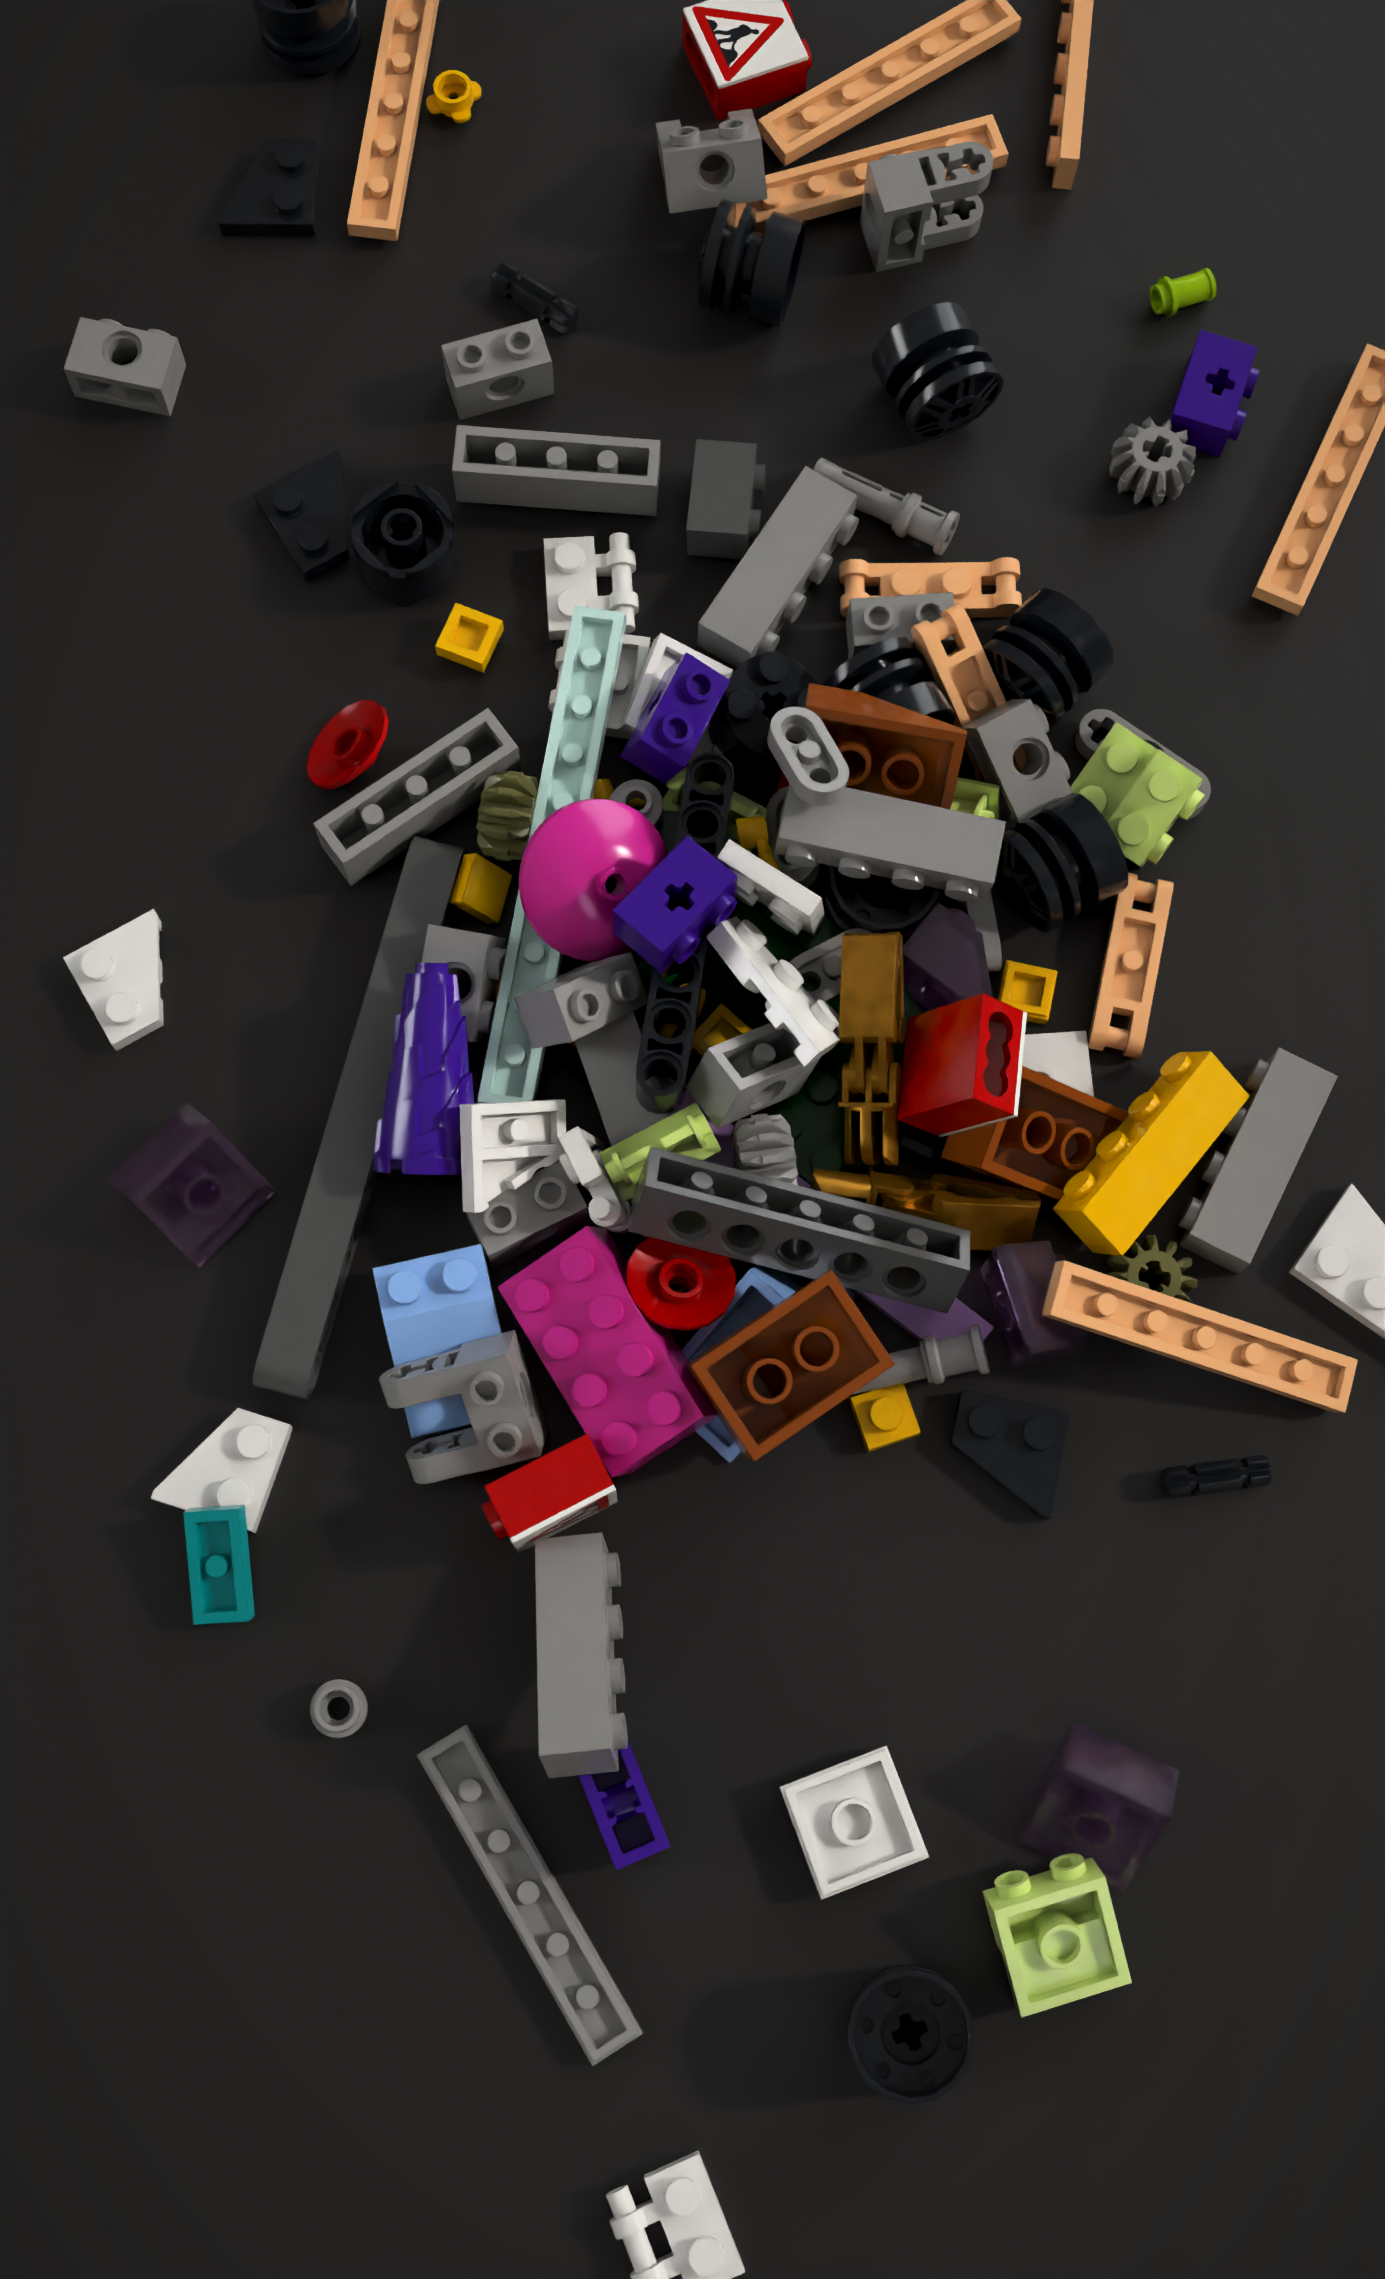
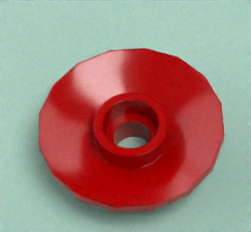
(347, 744)
(705, 1275)

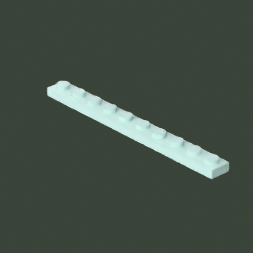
(567, 776)

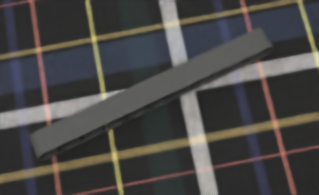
(345, 1161)

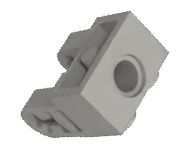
(684, 148)
(909, 191)
(498, 1400)

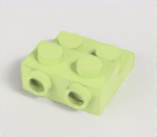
(1138, 793)
(1057, 1934)

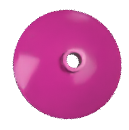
(568, 870)

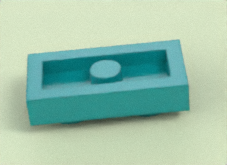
(219, 1564)

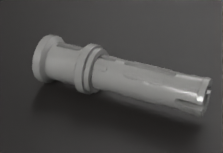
(905, 513)
(935, 1360)

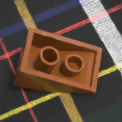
(890, 746)
(1045, 1143)
(789, 1366)

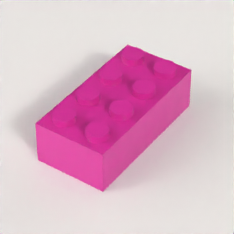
(604, 1354)

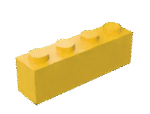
(1150, 1152)

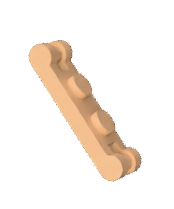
(928, 578)
(964, 673)
(1130, 966)

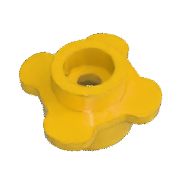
(450, 85)

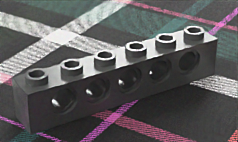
(799, 1230)

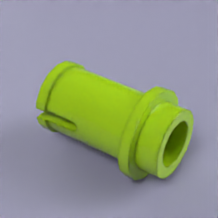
(1176, 293)

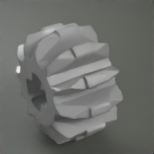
(1152, 461)
(765, 1147)

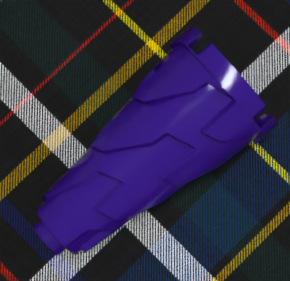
(426, 1078)

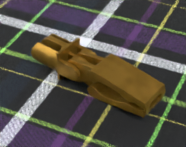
(871, 1014)
(989, 1210)

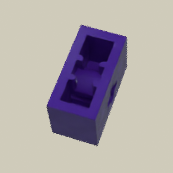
(1212, 390)
(675, 718)
(682, 878)
(625, 1812)

